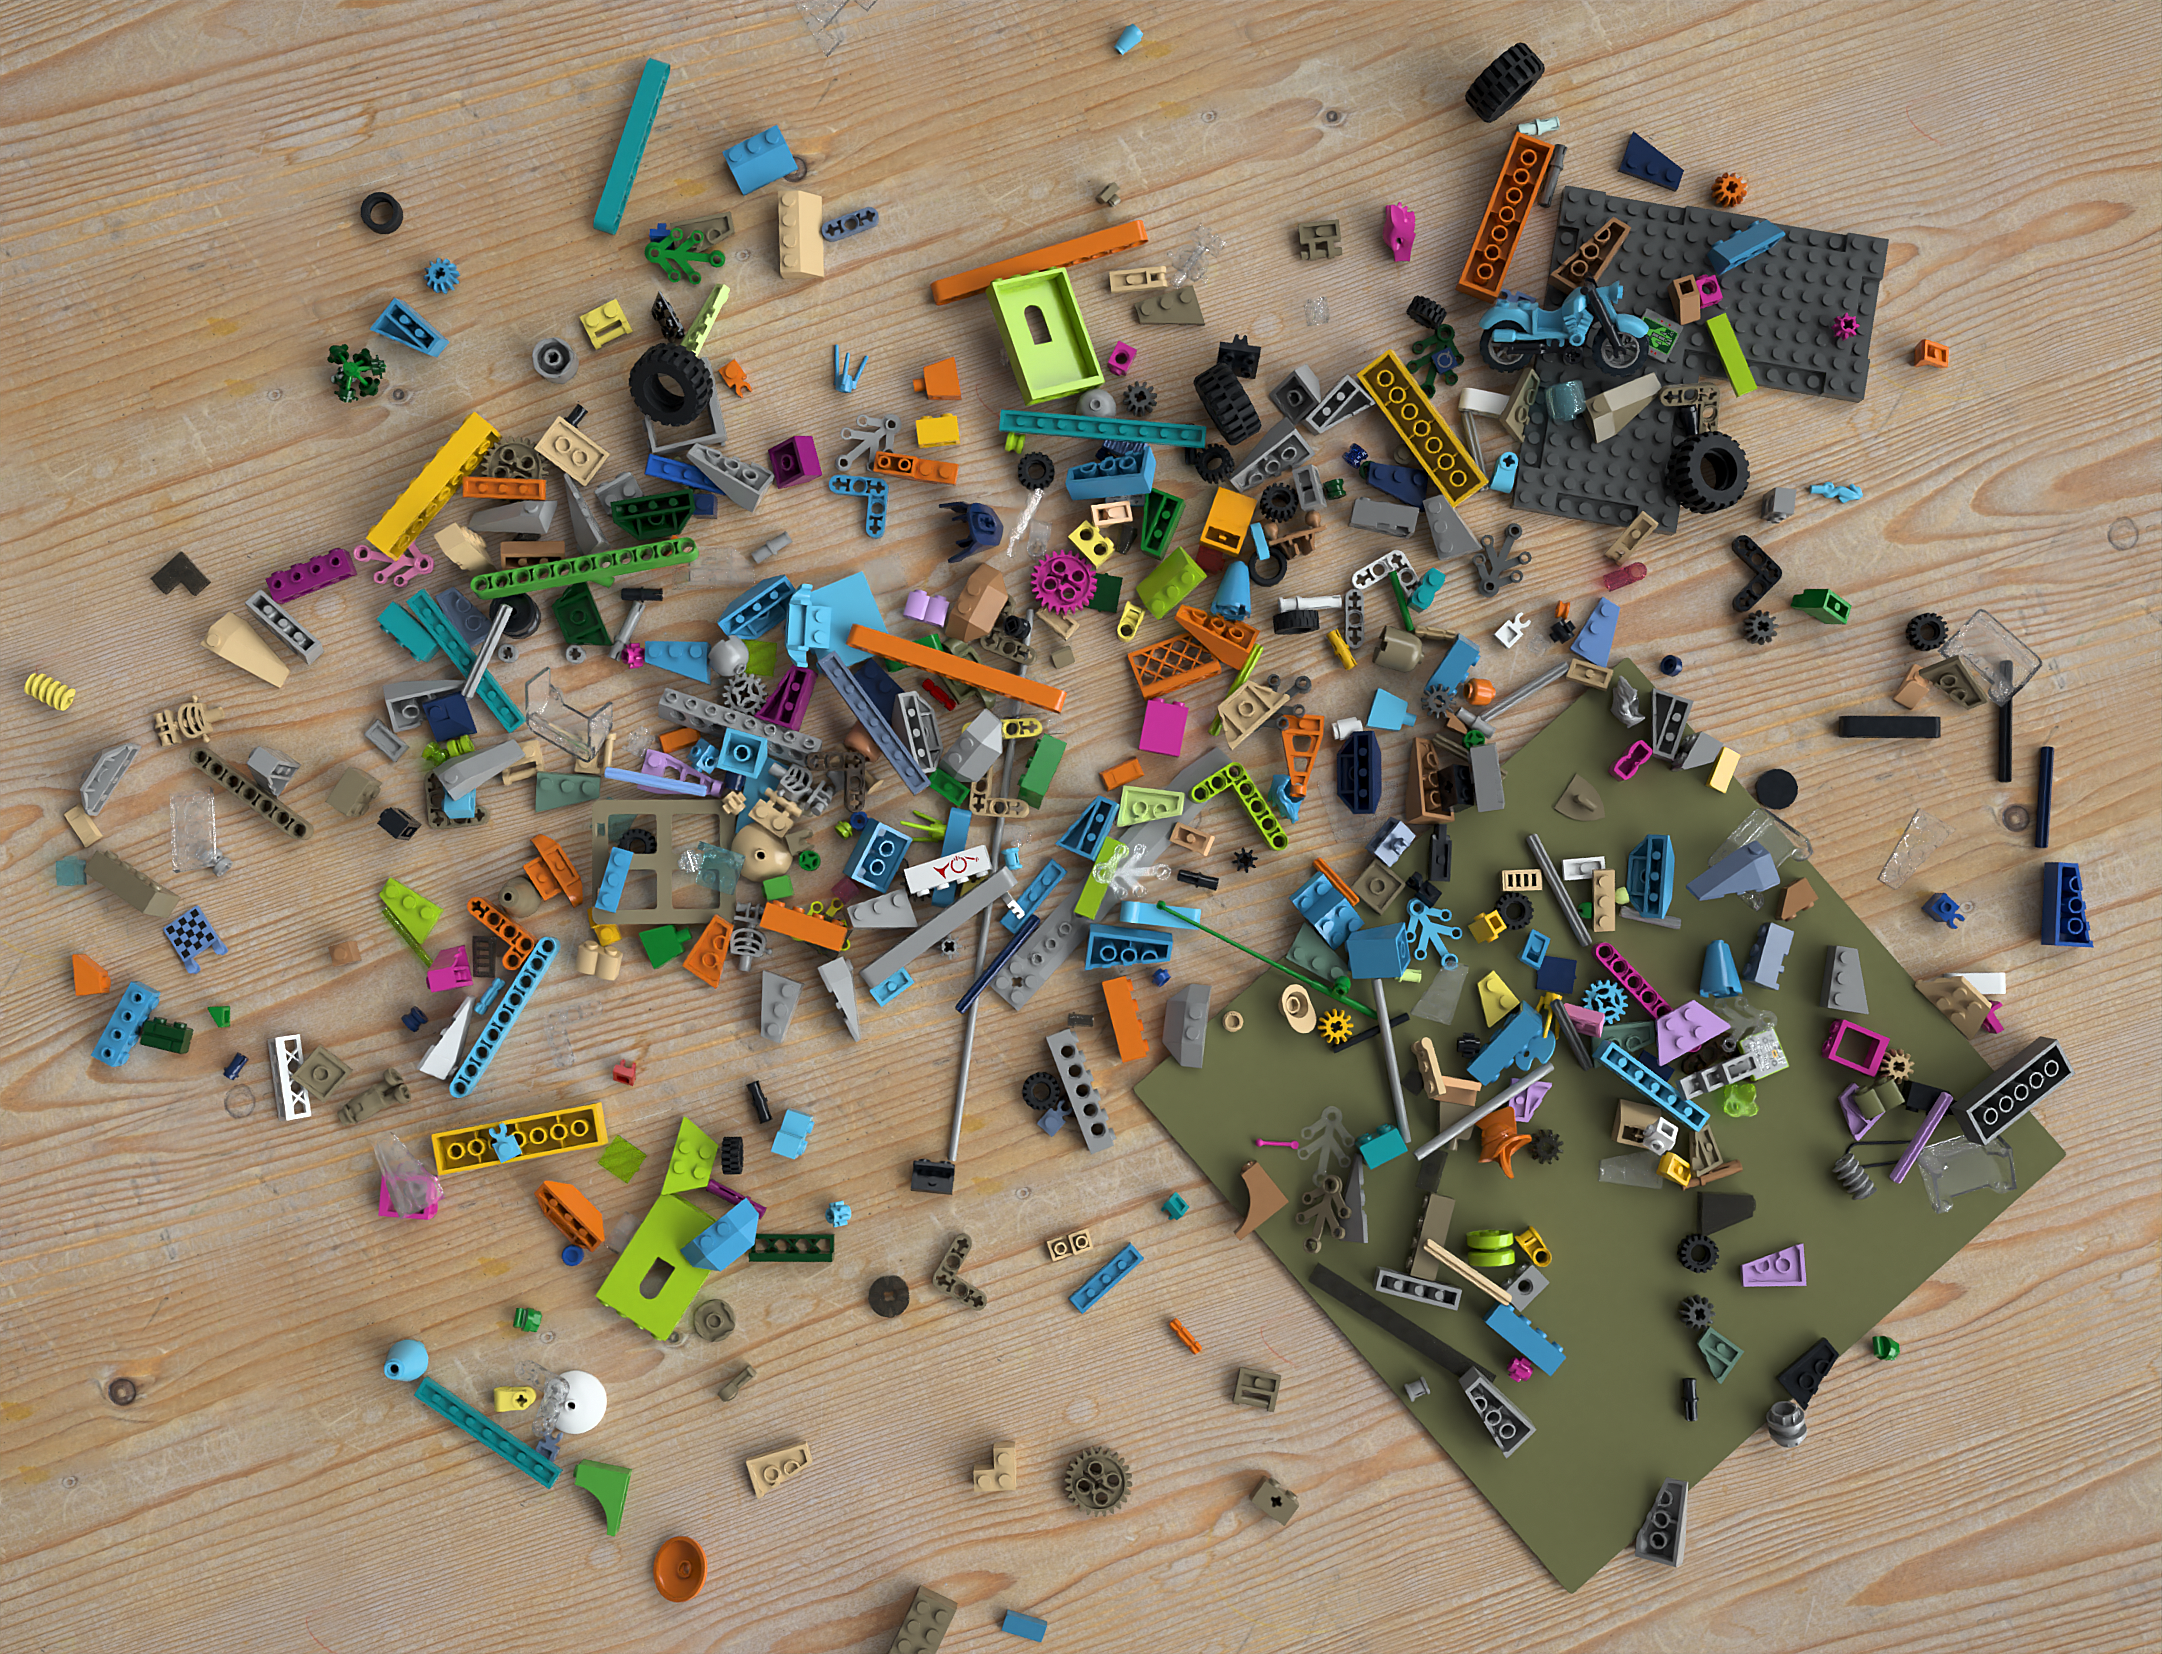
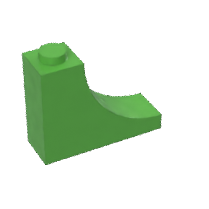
(609, 1485)

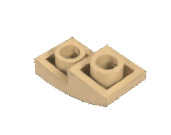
(1069, 1244)

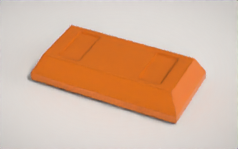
(678, 739)
(1121, 774)

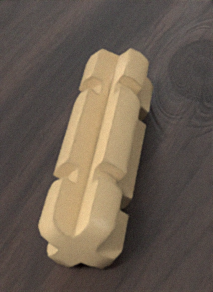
(1434, 633)

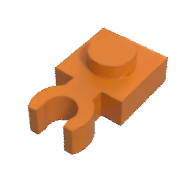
(734, 376)

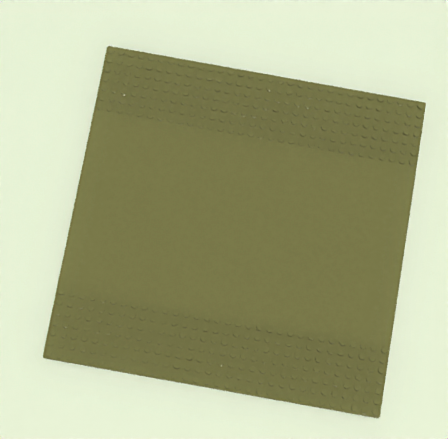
(1615, 1404)

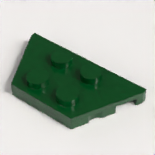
(580, 617)

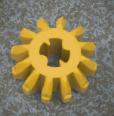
(1333, 1019)

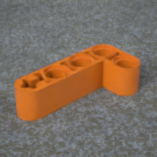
(500, 929)

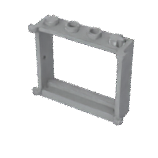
(716, 421)

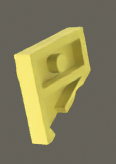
(1495, 998)

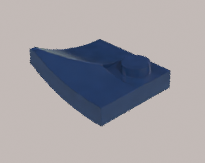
(449, 716)

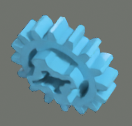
(1609, 995)

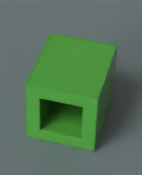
(777, 888)

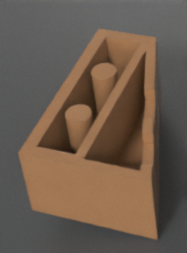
(528, 553)

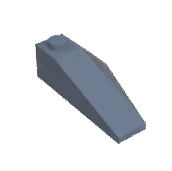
(1741, 871)

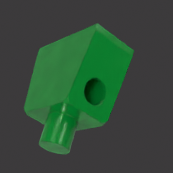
(664, 944)

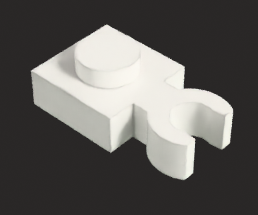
(1510, 632)

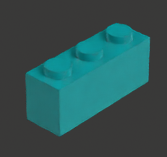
(408, 632)

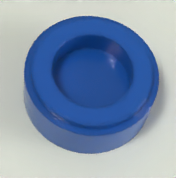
(572, 1255)

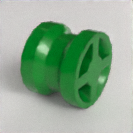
(1476, 739)
(806, 861)

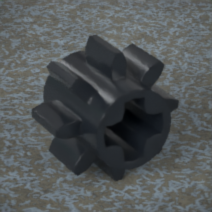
(1562, 631)
(1240, 856)
(1468, 1045)

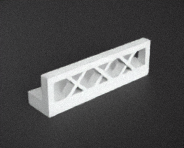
(281, 1078)

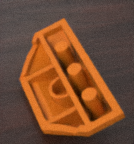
(571, 1214)

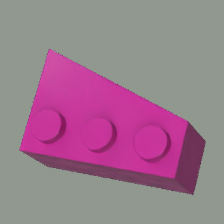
(449, 970)

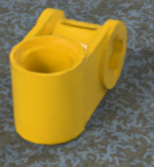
(1531, 1244)

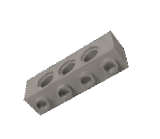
(284, 627)
(1416, 1288)

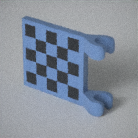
(191, 936)

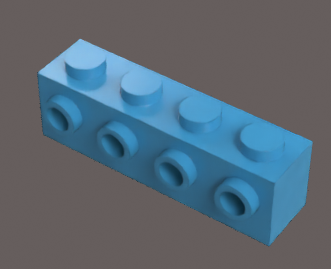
(126, 1024)
(1524, 1338)

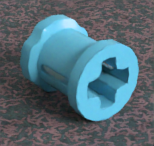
(1011, 858)

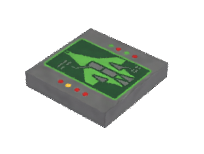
(1661, 334)

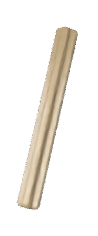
(1467, 1272)

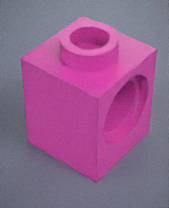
(1715, 293)
(1125, 351)

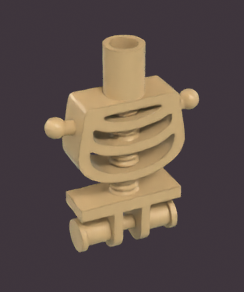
(196, 715)

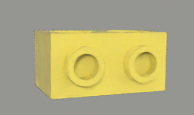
(1087, 547)

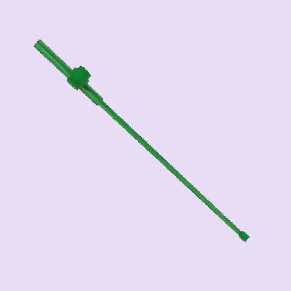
(1340, 988)

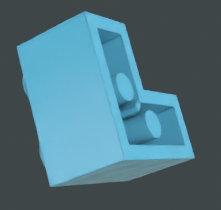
(791, 1137)

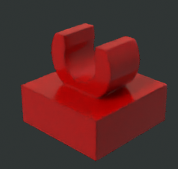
(623, 1074)

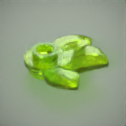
(1742, 1097)

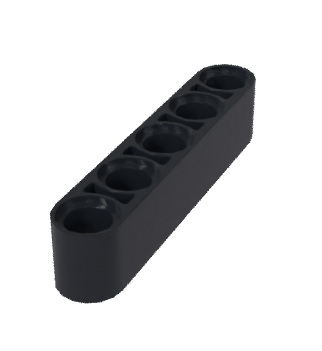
(1890, 727)

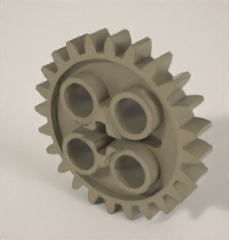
(523, 452)
(1109, 1466)

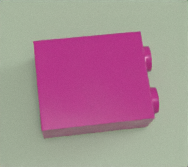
(1163, 727)

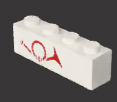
(947, 870)

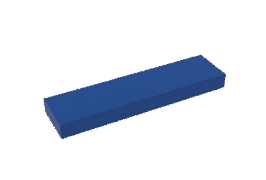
(680, 473)

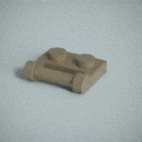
(1257, 1382)

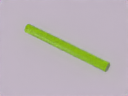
(407, 937)

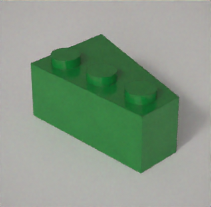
(1160, 522)
(1040, 770)

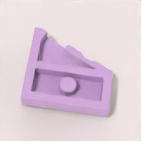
(1528, 1099)
(1857, 1124)

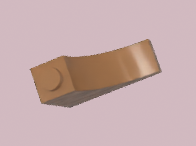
(1264, 1198)

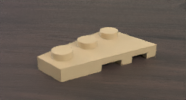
(775, 1466)

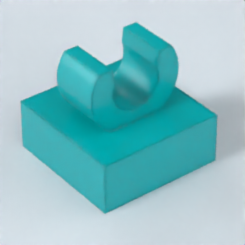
(1175, 1206)

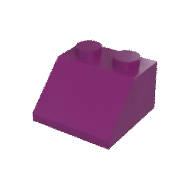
(795, 461)

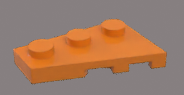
(710, 951)

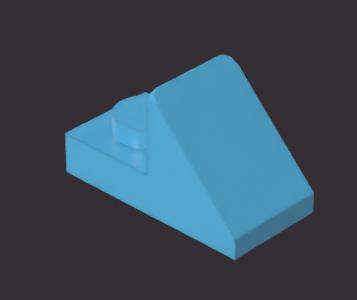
(1534, 949)

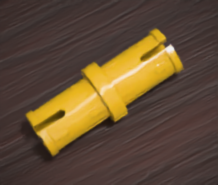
(1341, 649)

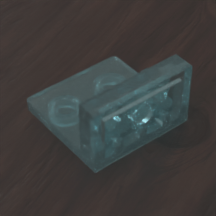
(720, 868)

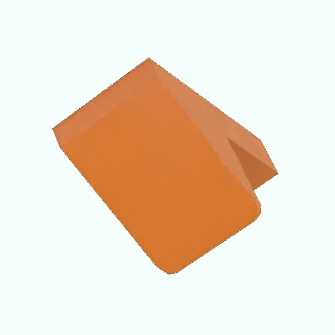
(1931, 354)

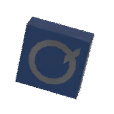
(1444, 361)

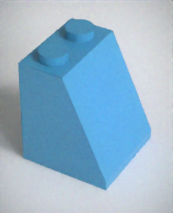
(1378, 952)

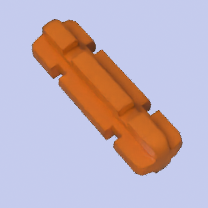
(1185, 1336)

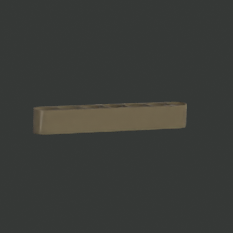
(242, 791)

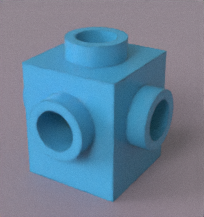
(704, 756)

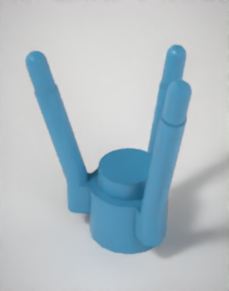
(844, 382)

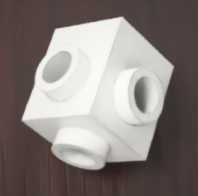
(1660, 1136)

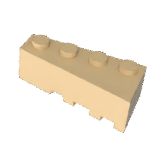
(466, 550)

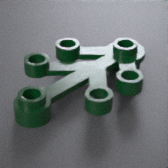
(1441, 343)

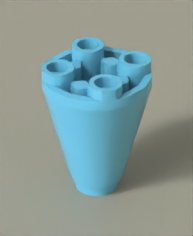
(406, 1360)

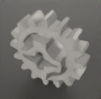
(743, 702)

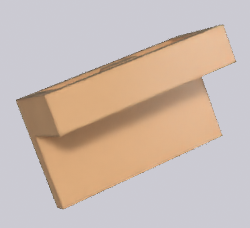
(1459, 1091)

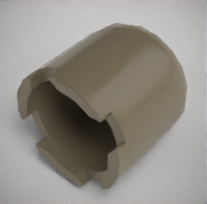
(1398, 650)

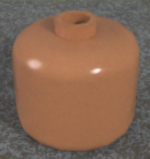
(860, 741)

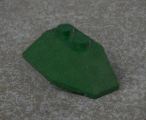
(654, 514)

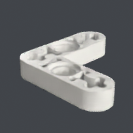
(1387, 565)

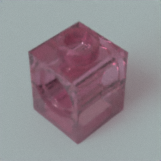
(846, 890)

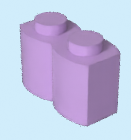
(926, 609)

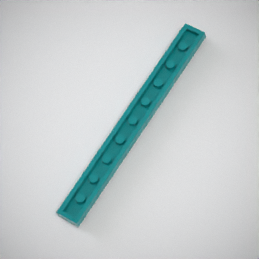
(1102, 428)

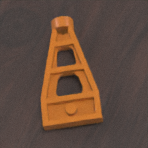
(1308, 726)

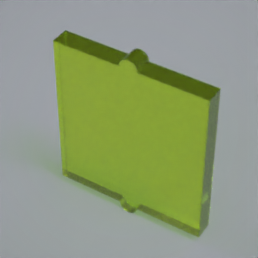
(761, 657)
(622, 1159)

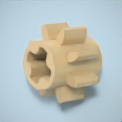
(733, 803)

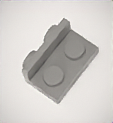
(621, 488)

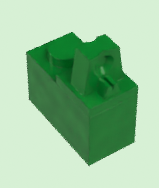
(1823, 605)

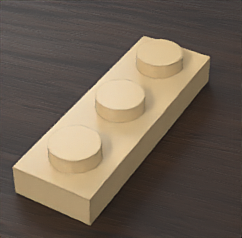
(1603, 900)

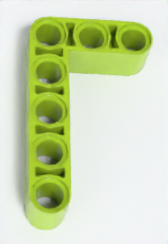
(1245, 801)

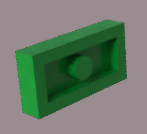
(948, 787)

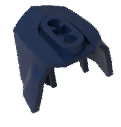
(984, 528)

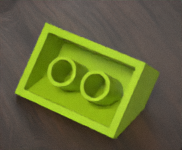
(1170, 583)

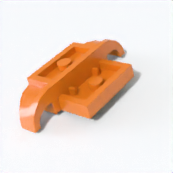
(553, 871)

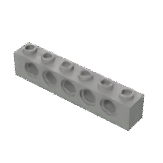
(1095, 1142)

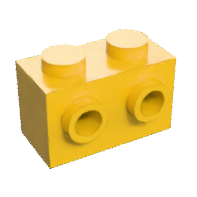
(937, 431)

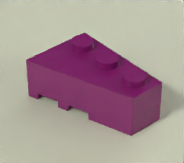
(790, 699)

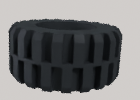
(1504, 82)
(656, 399)
(1227, 403)
(1729, 466)

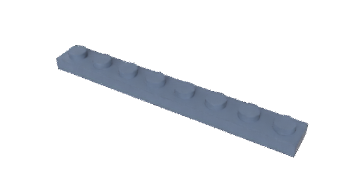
(874, 723)

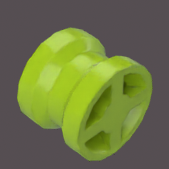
(1015, 442)

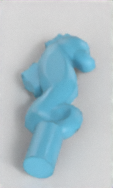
(1843, 493)

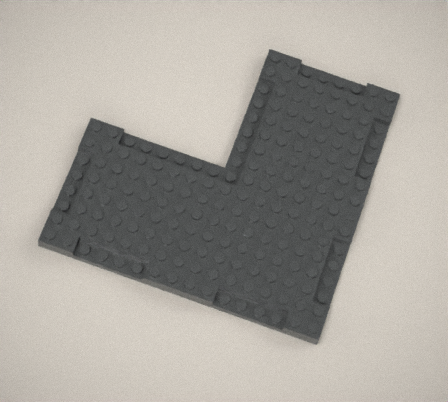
(1777, 309)

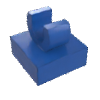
(659, 234)

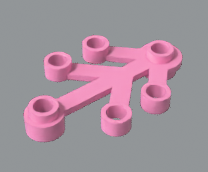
(415, 563)

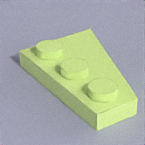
(1148, 804)

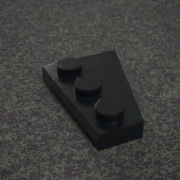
(1807, 1371)

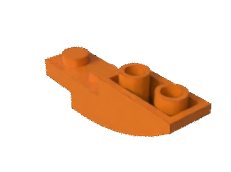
(915, 469)

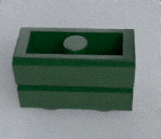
(166, 1036)

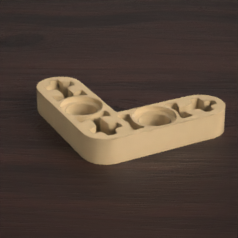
(989, 803)

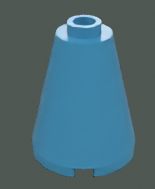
(1233, 593)
(1719, 972)

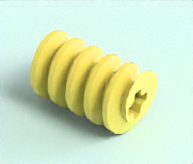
(49, 691)

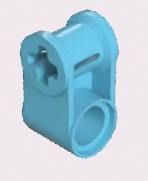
(1503, 476)

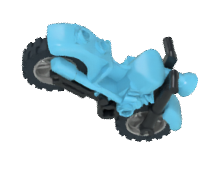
(1529, 330)

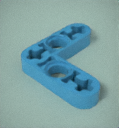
(873, 498)

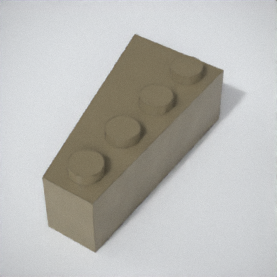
(131, 884)

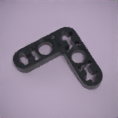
(1761, 577)

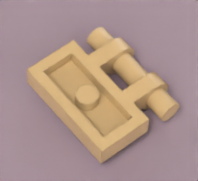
(772, 819)

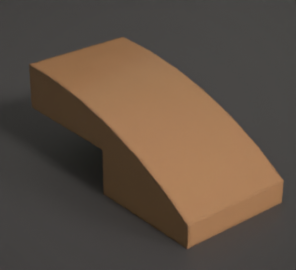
(1452, 722)

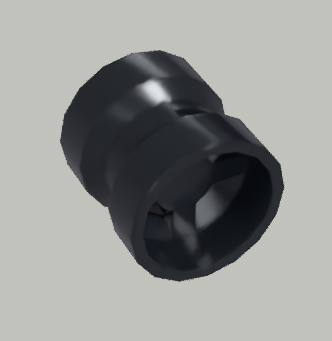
(1016, 627)

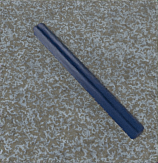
(997, 964)

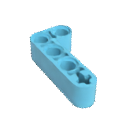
(1149, 914)

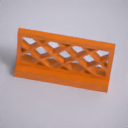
(1177, 681)

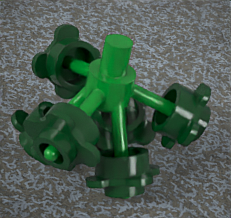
(351, 370)

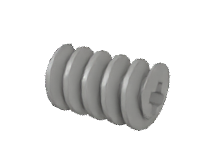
(1854, 1177)

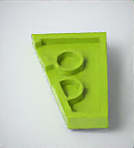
(411, 908)

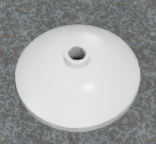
(589, 1402)

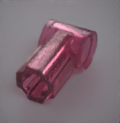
(1623, 576)

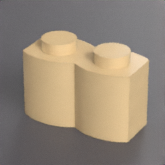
(598, 960)

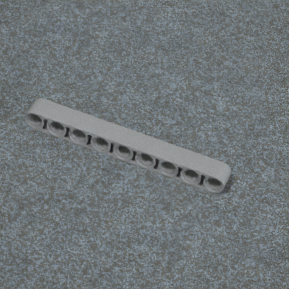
(938, 926)

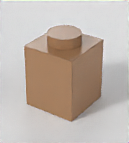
(344, 953)

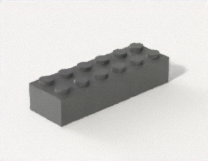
(2012, 1090)

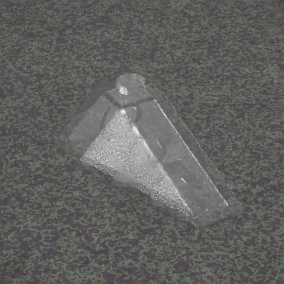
(406, 1179)

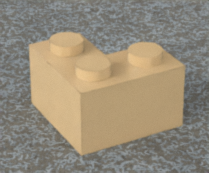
(999, 1475)

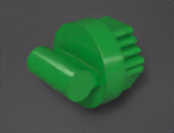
(527, 1319)
(1885, 1348)

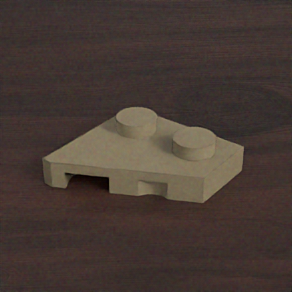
(1703, 1152)

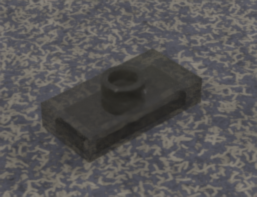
(1431, 1170)

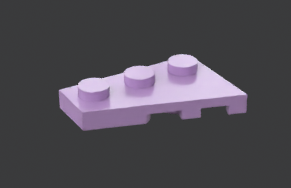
(1776, 1269)

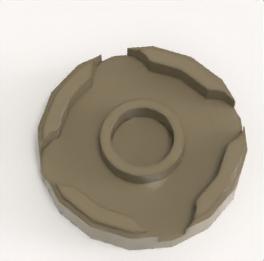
(715, 1320)

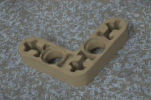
(1703, 402)
(1001, 641)
(448, 823)
(951, 1272)

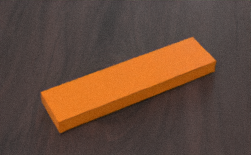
(504, 488)

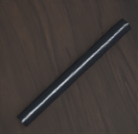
(1368, 1033)

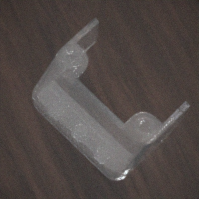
(562, 724)

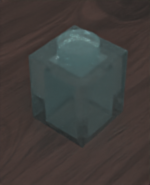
(70, 872)

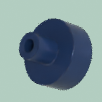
(1671, 665)

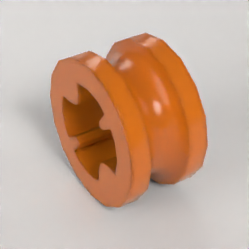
(1562, 609)

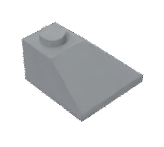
(1297, 394)

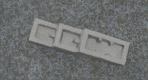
(1718, 1075)

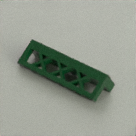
(793, 1255)

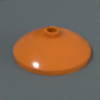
(672, 1572)

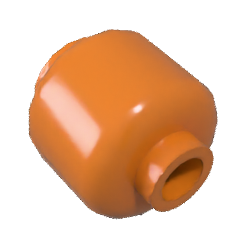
(1478, 691)

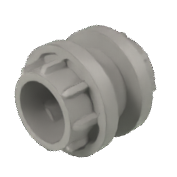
(1786, 1424)

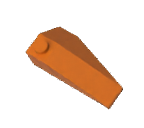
(1225, 639)

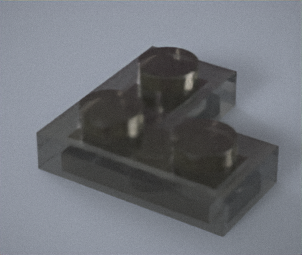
(178, 571)

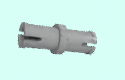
(771, 547)
(1475, 722)

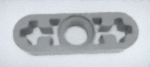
(1348, 603)

